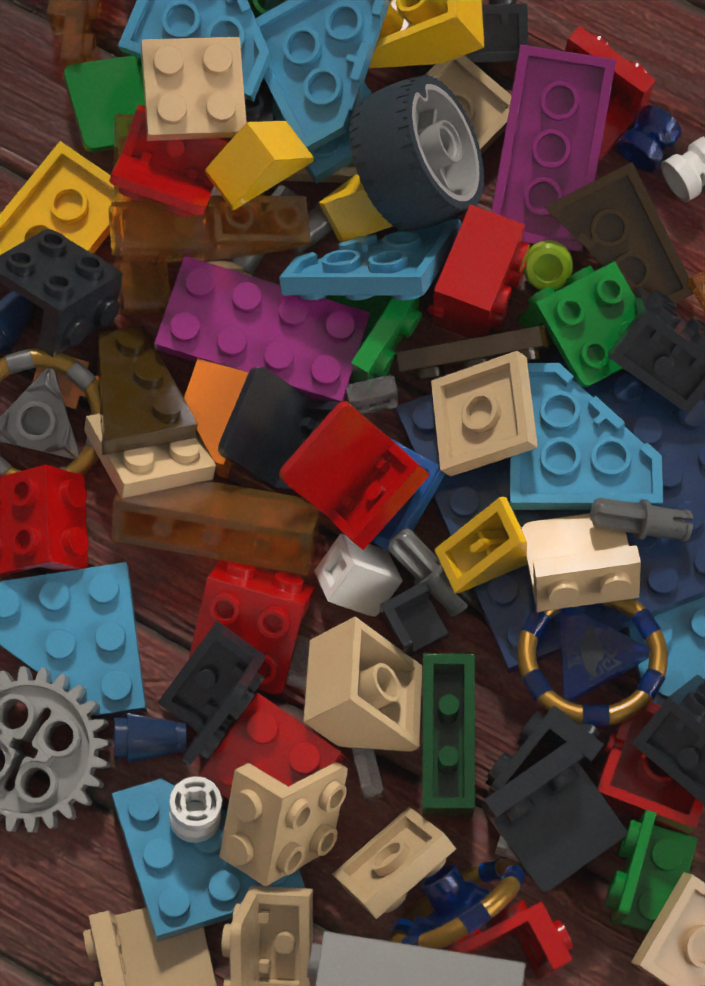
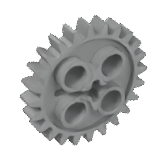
(68, 769)

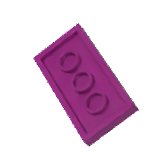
(551, 137)
(251, 324)

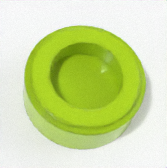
(548, 265)

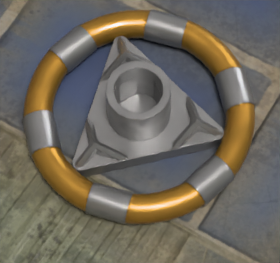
(40, 416)

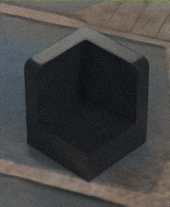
(413, 620)

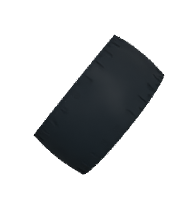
(416, 153)

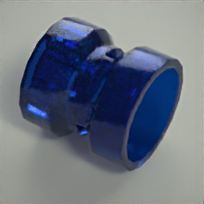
(649, 138)

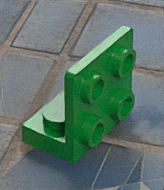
(651, 871)

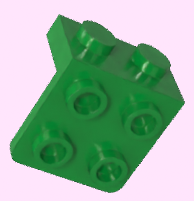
(99, 93)
(585, 319)
(386, 326)

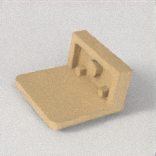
(579, 563)
(281, 827)
(270, 938)
(132, 956)

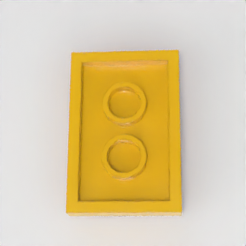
(60, 196)

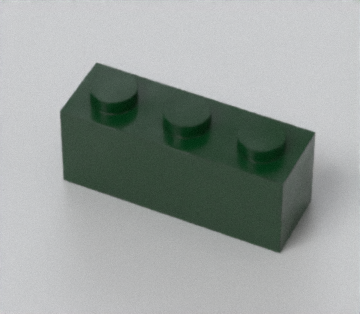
(448, 735)

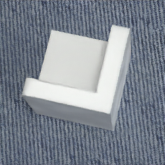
(357, 576)

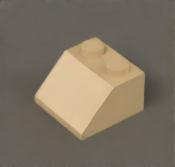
(363, 690)

